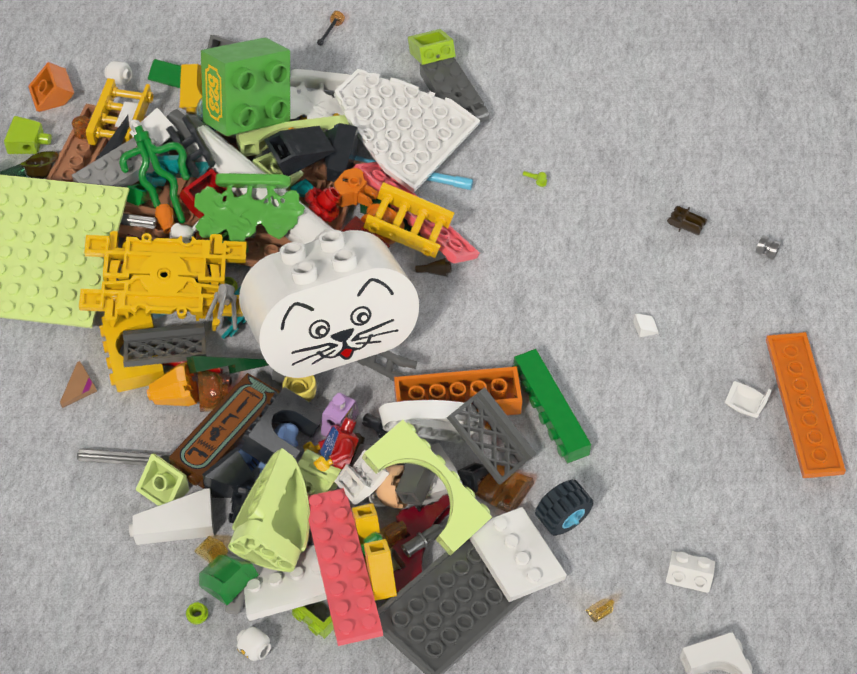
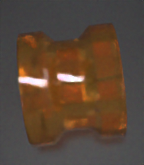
(80, 125)

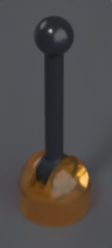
(336, 19)

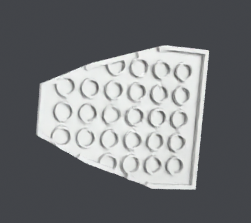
(403, 126)

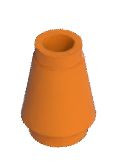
(165, 217)

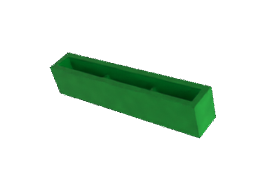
(551, 406)

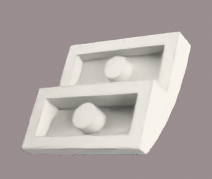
(359, 480)

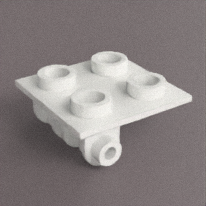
(156, 125)

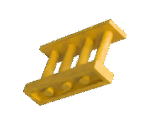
(106, 104)
(409, 203)

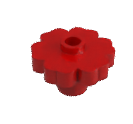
(324, 202)

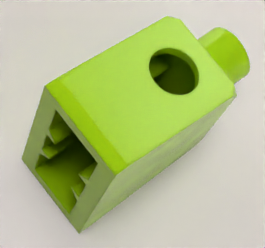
(25, 136)

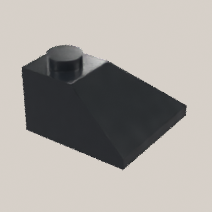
(228, 474)

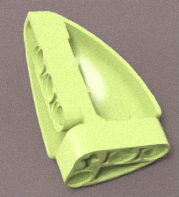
(274, 517)

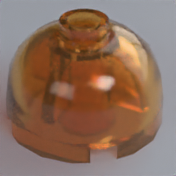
(210, 390)

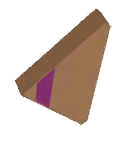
(78, 386)

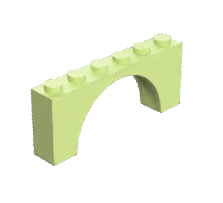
(405, 446)

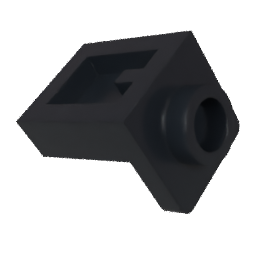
(471, 474)

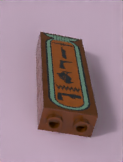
(222, 429)

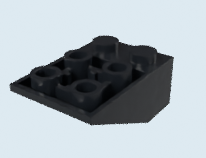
(298, 148)

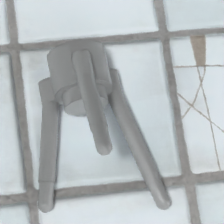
(224, 297)

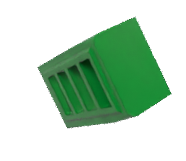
(139, 195)

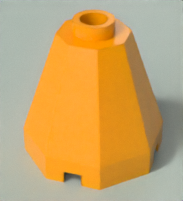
(174, 388)

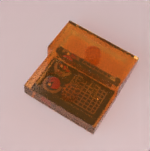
(506, 495)

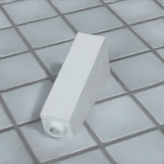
(176, 520)

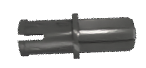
(421, 540)

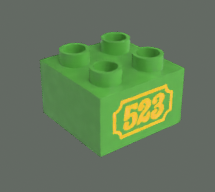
(245, 85)

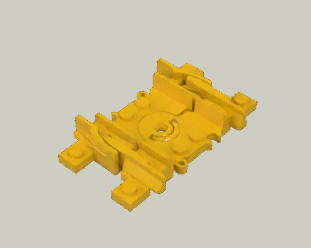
(141, 280)

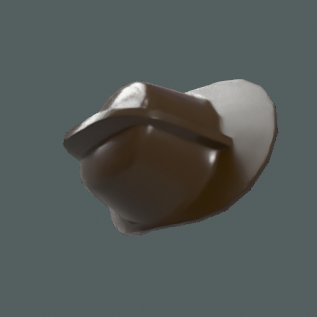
(39, 164)

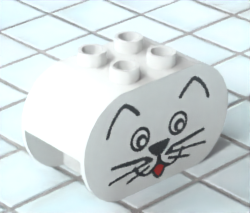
(328, 303)

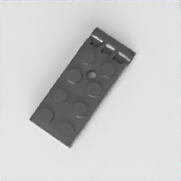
(449, 81)

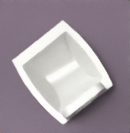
(746, 399)

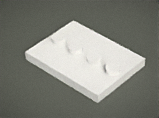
(517, 555)
(282, 591)

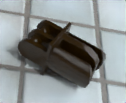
(686, 220)

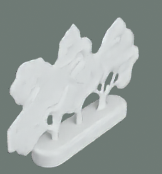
(314, 103)

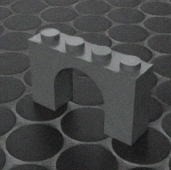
(413, 483)

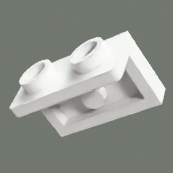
(690, 571)

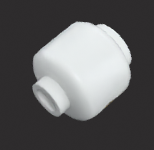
(119, 71)
(253, 644)

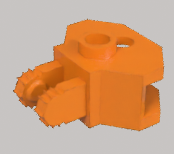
(354, 189)

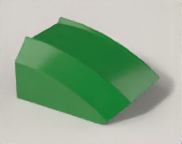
(226, 577)

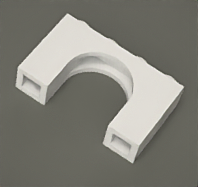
(716, 654)

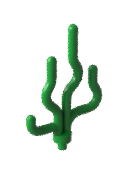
(148, 152)

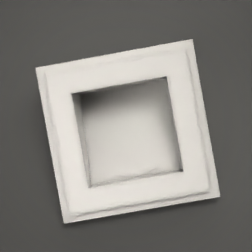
(645, 325)

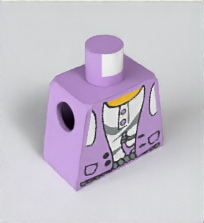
(337, 410)

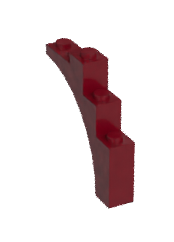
(415, 523)

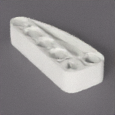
(427, 418)

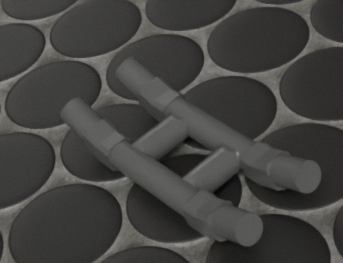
(391, 360)

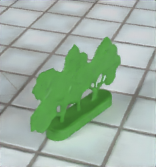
(243, 213)

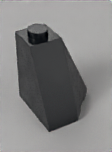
(345, 143)

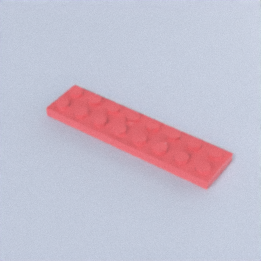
(452, 243)
(343, 568)

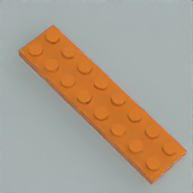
(805, 405)

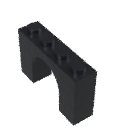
(285, 408)

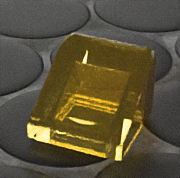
(210, 549)
(600, 609)

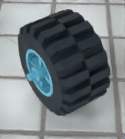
(564, 507)

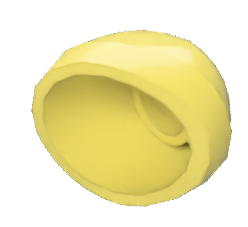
(303, 387)

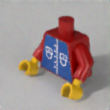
(337, 447)

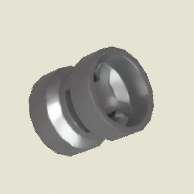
(768, 247)

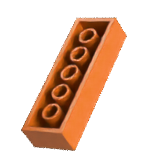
(462, 385)

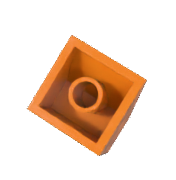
(51, 87)

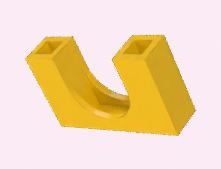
(190, 87)
(127, 377)
(377, 553)

